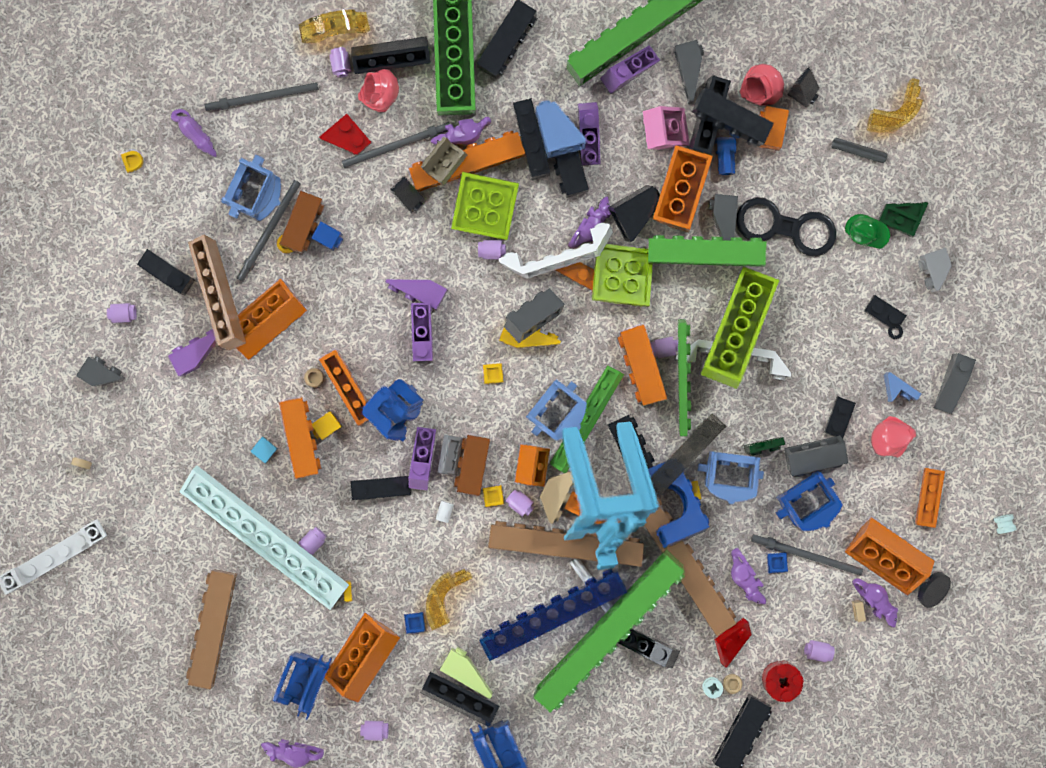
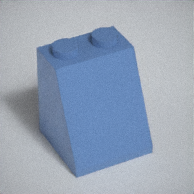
(557, 130)

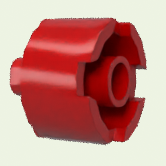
(782, 692)

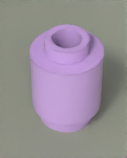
(340, 62)
(491, 249)
(121, 313)
(664, 347)
(520, 503)
(313, 540)
(819, 651)
(374, 730)

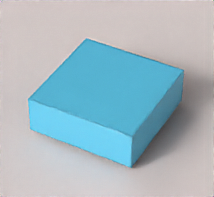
(264, 449)

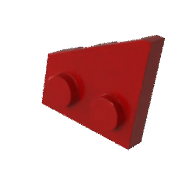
(346, 136)
(732, 640)

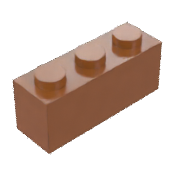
(302, 223)
(472, 464)

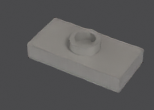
(450, 455)

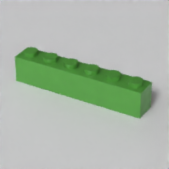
(707, 252)

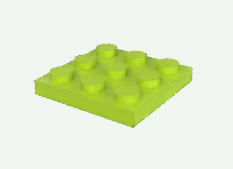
(484, 205)
(622, 276)

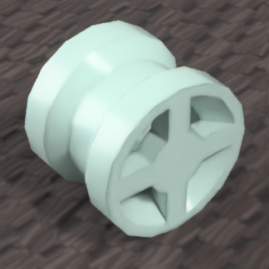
(1005, 523)
(709, 686)

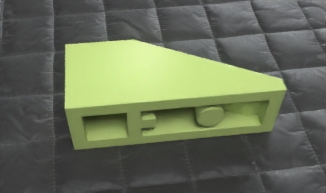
(463, 670)

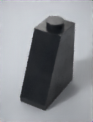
(634, 211)

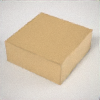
(858, 610)

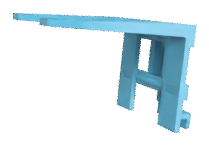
(628, 509)

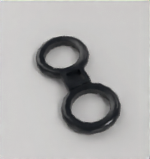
(786, 226)

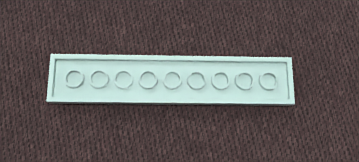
(263, 537)

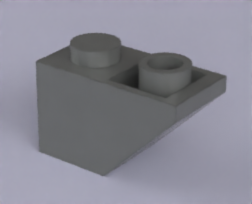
(97, 373)

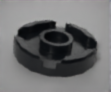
(934, 590)

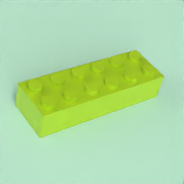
(740, 327)

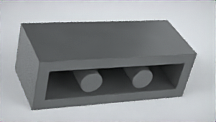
(533, 315)
(816, 456)

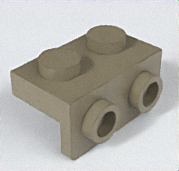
(443, 161)

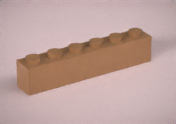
(216, 292)
(212, 629)

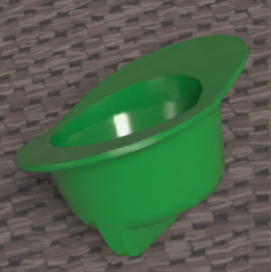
(867, 231)

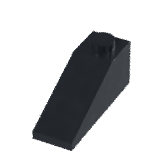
(805, 88)
(407, 195)
(166, 272)
(380, 487)

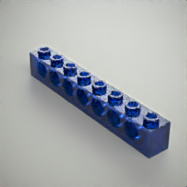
(495, 649)

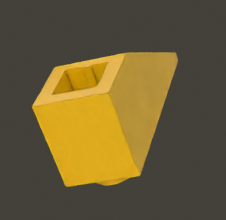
(533, 340)

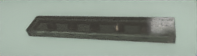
(686, 454)

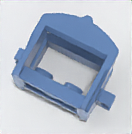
(267, 198)
(574, 417)
(728, 492)

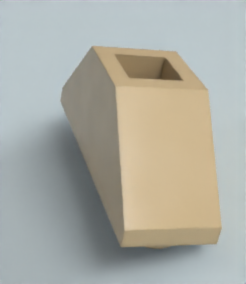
(555, 493)

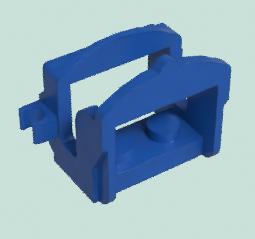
(399, 412)
(819, 517)
(303, 682)
(503, 743)

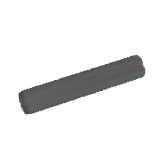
(859, 150)

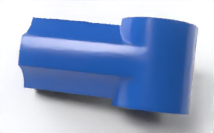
(726, 155)

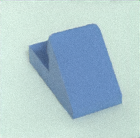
(895, 385)

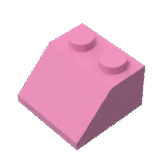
(665, 127)

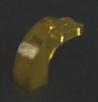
(333, 23)
(886, 121)
(435, 607)

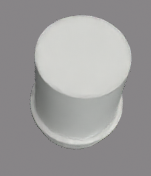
(444, 511)

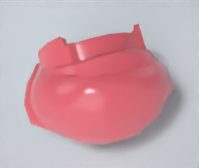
(762, 85)
(379, 90)
(892, 437)

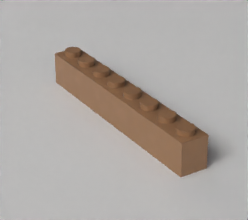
(552, 543)
(695, 582)

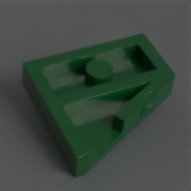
(903, 216)
(758, 447)

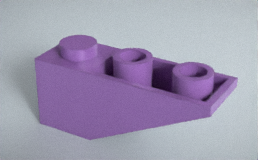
(629, 69)
(589, 127)
(423, 290)
(422, 332)
(193, 355)
(422, 458)

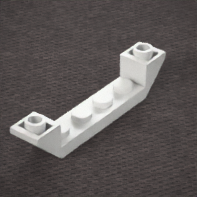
(600, 236)
(777, 366)
(52, 557)

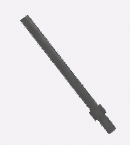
(225, 103)
(431, 132)
(249, 263)
(771, 543)

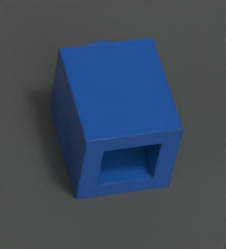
(327, 236)

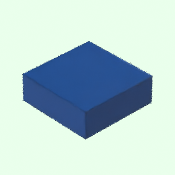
(777, 562)
(414, 622)

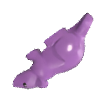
(193, 131)
(465, 133)
(595, 217)
(743, 576)
(877, 597)
(294, 755)

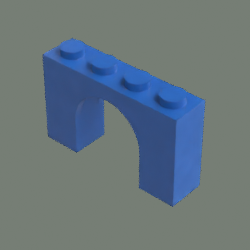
(692, 520)

